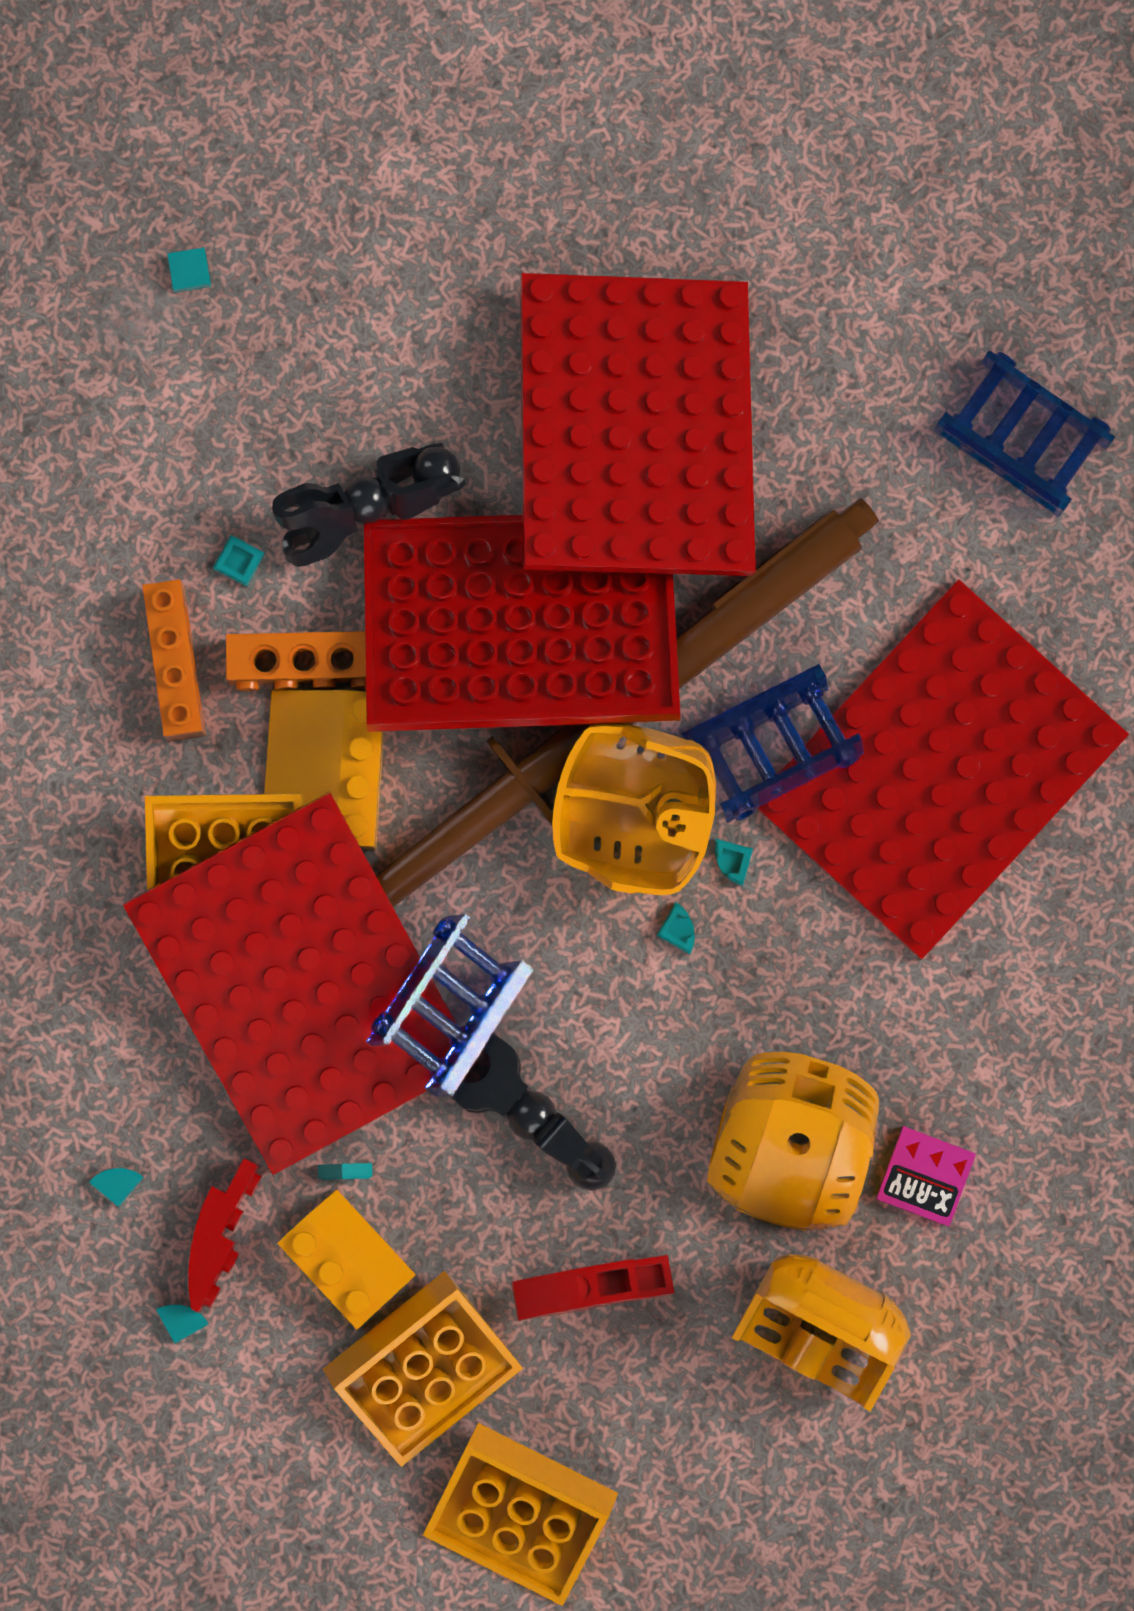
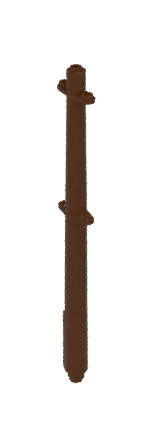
(730, 621)

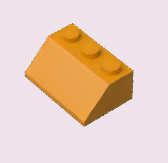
(346, 1259)

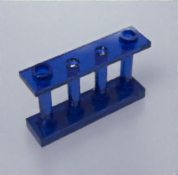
(989, 450)
(775, 706)
(485, 1009)

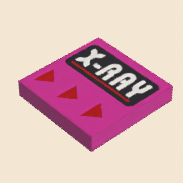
(925, 1176)

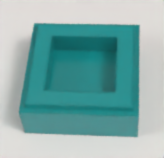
(189, 270)
(238, 561)

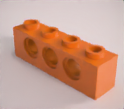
(245, 649)
(174, 660)

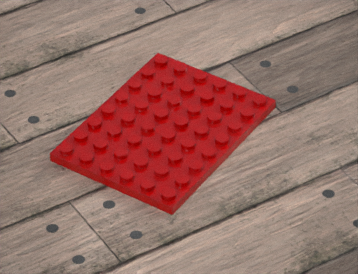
(636, 425)
(483, 644)
(959, 769)
(281, 970)

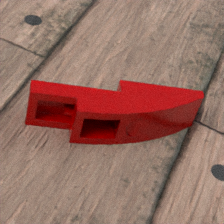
(210, 1248)
(592, 1287)

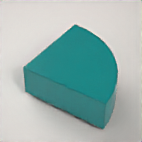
(733, 860)
(678, 929)
(345, 1171)
(116, 1183)
(181, 1320)

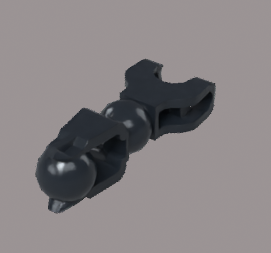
(331, 514)
(535, 1117)

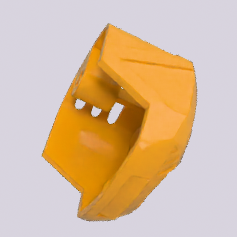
(622, 799)
(789, 1180)
(838, 1305)

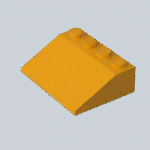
(324, 746)
(193, 827)
(422, 1369)
(520, 1514)

